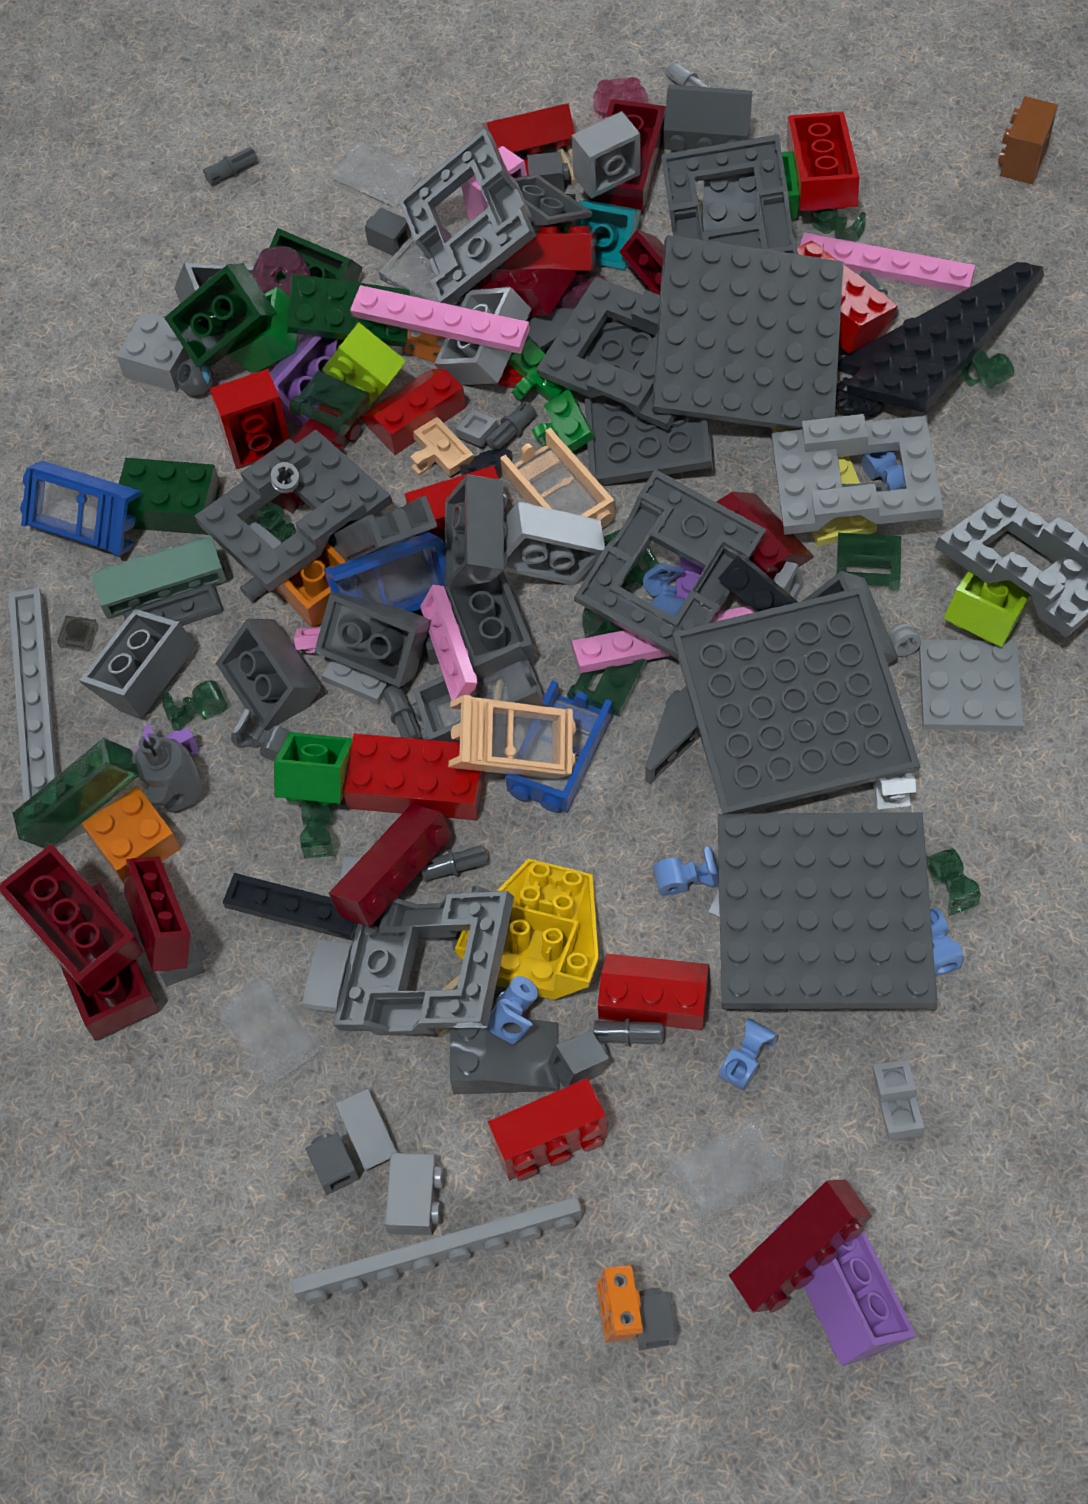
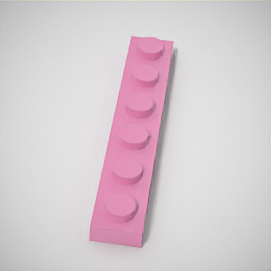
(897, 264)
(440, 319)
(624, 647)

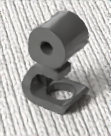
(246, 735)

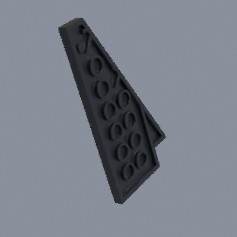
(929, 352)

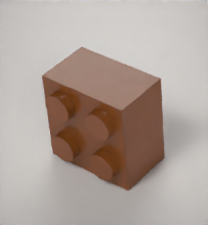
(1027, 139)

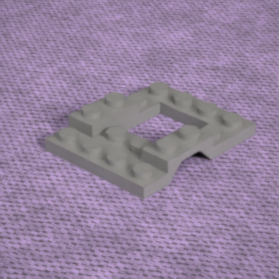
(811, 476)

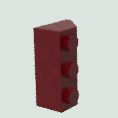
(537, 287)
(774, 547)

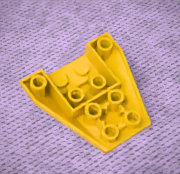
(549, 929)

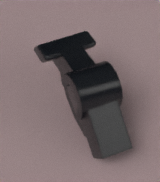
(485, 460)

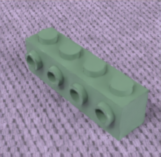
(158, 576)

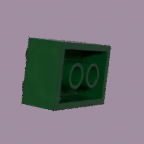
(220, 315)
(169, 493)

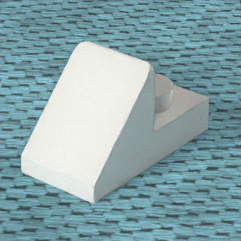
(894, 791)

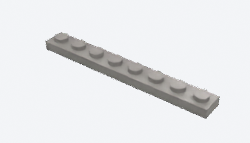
(32, 691)
(423, 1255)

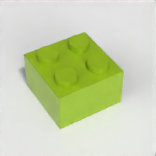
(364, 362)
(987, 608)

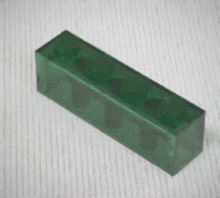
(76, 793)

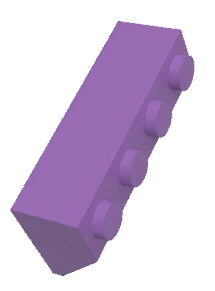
(298, 369)
(857, 1304)

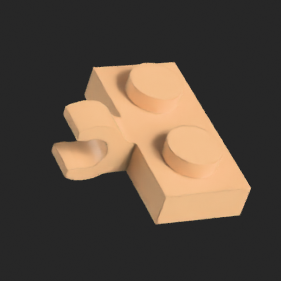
(439, 446)

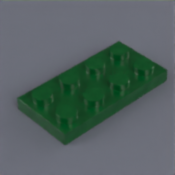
(323, 310)

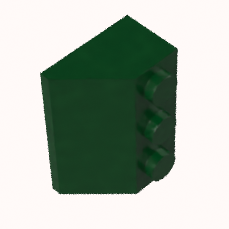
(320, 261)

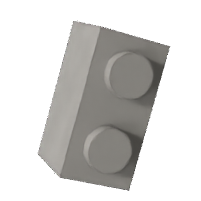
(411, 1194)

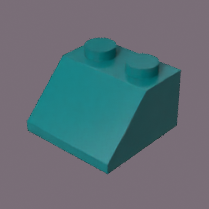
(613, 229)

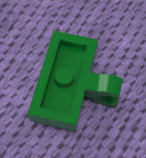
(526, 365)
(566, 422)

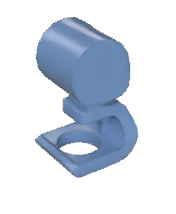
(884, 466)
(658, 587)
(674, 876)
(944, 949)
(510, 1008)
(741, 1064)

